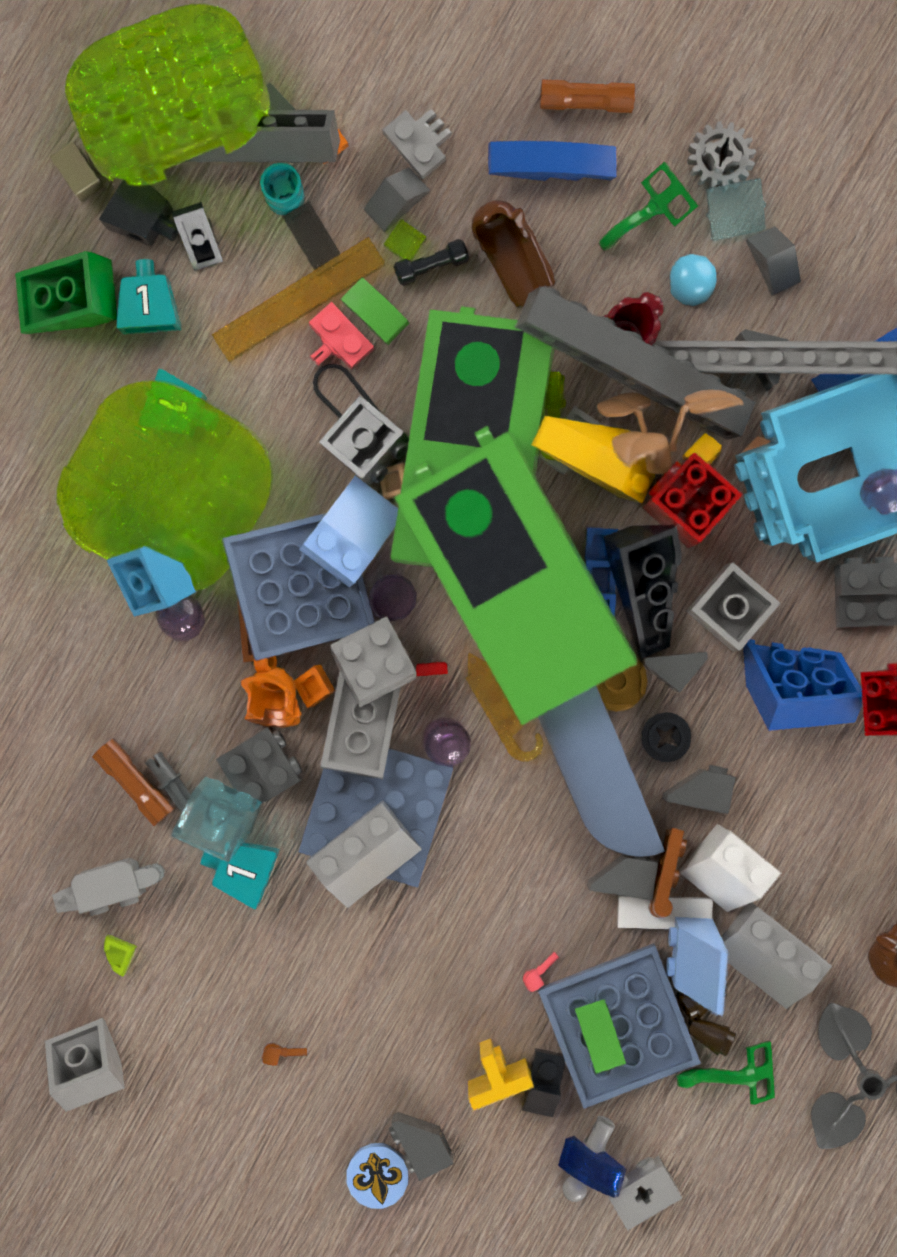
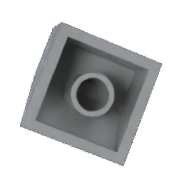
(83, 1065)

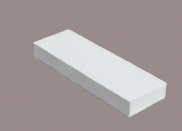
(634, 911)

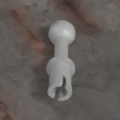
(597, 1140)

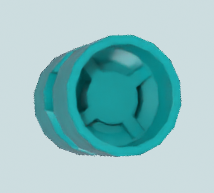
(282, 188)

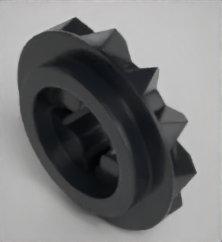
(681, 737)

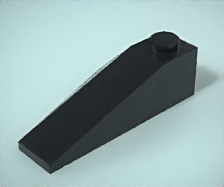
(645, 574)

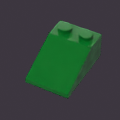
(66, 294)

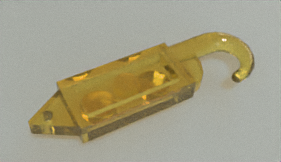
(499, 709)

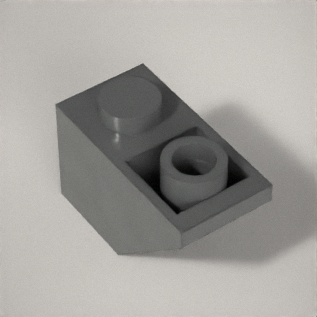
(423, 1144)

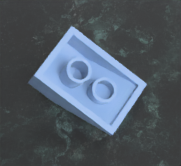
(351, 532)
(698, 961)

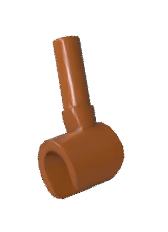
(273, 1052)

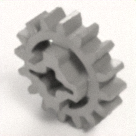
(733, 158)

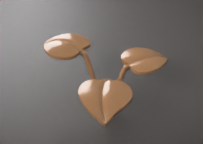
(654, 446)

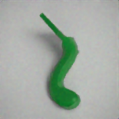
(657, 205)
(747, 1076)

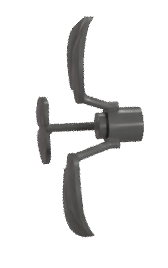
(833, 1118)

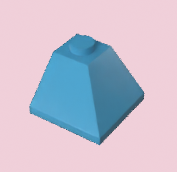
(150, 580)

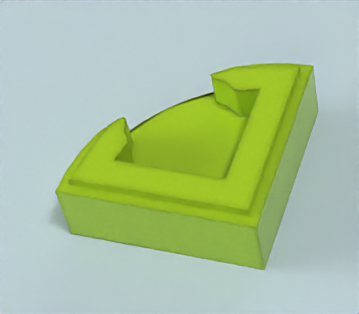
(118, 953)

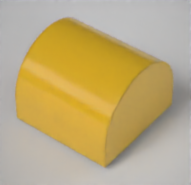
(706, 448)

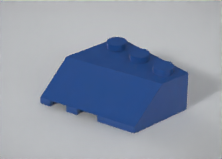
(800, 686)

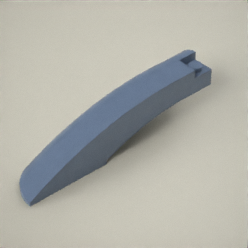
(600, 775)

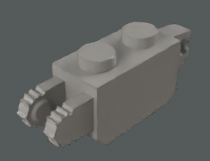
(107, 885)

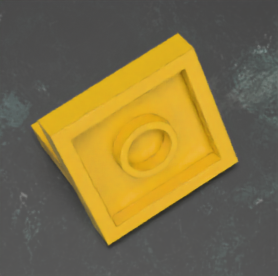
(499, 1079)

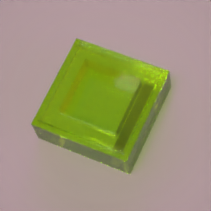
(404, 240)

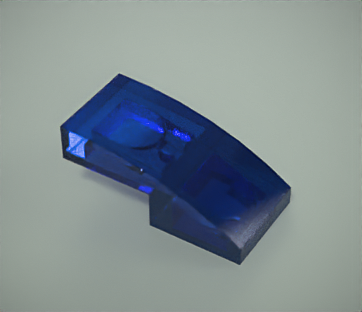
(592, 1169)

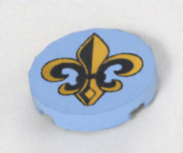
(377, 1176)

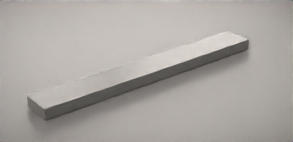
(787, 356)

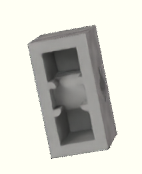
(660, 1192)

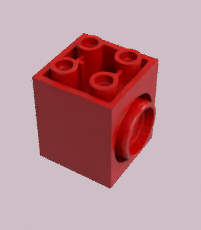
(691, 498)
(880, 701)

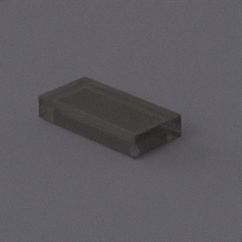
(311, 235)

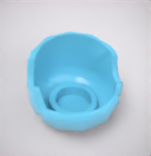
(693, 279)

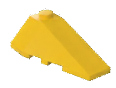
(590, 453)

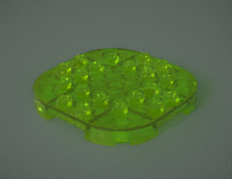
(166, 92)
(166, 478)

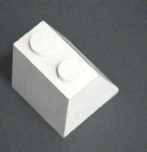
(728, 870)

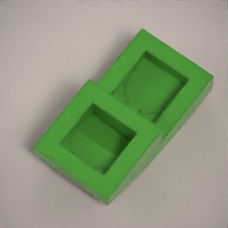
(375, 311)
(600, 1036)

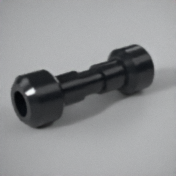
(408, 270)

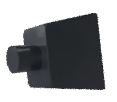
(139, 214)

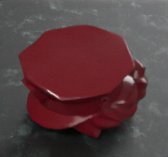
(639, 316)

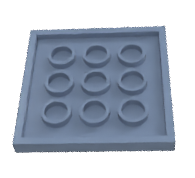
(287, 595)
(411, 789)
(643, 1016)

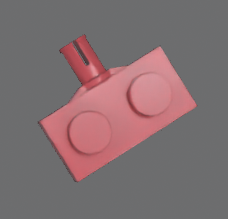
(339, 338)

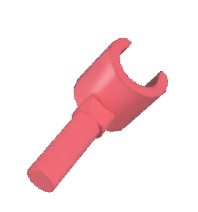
(532, 977)

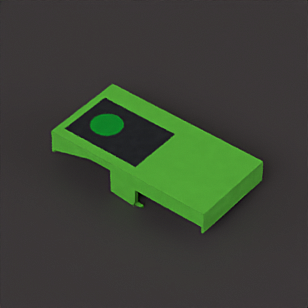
(470, 378)
(515, 577)

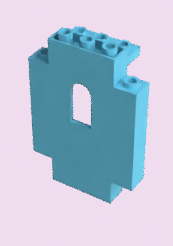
(834, 519)

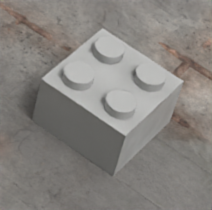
(733, 607)
(373, 661)

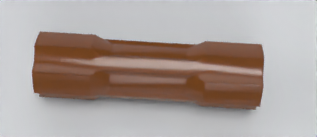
(608, 97)
(117, 763)

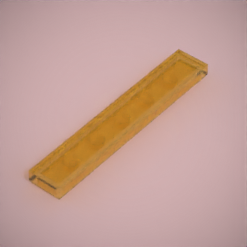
(298, 299)

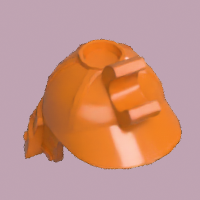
(271, 696)

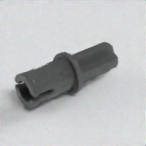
(169, 780)

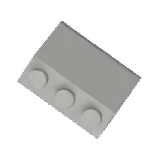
(363, 854)
(772, 957)

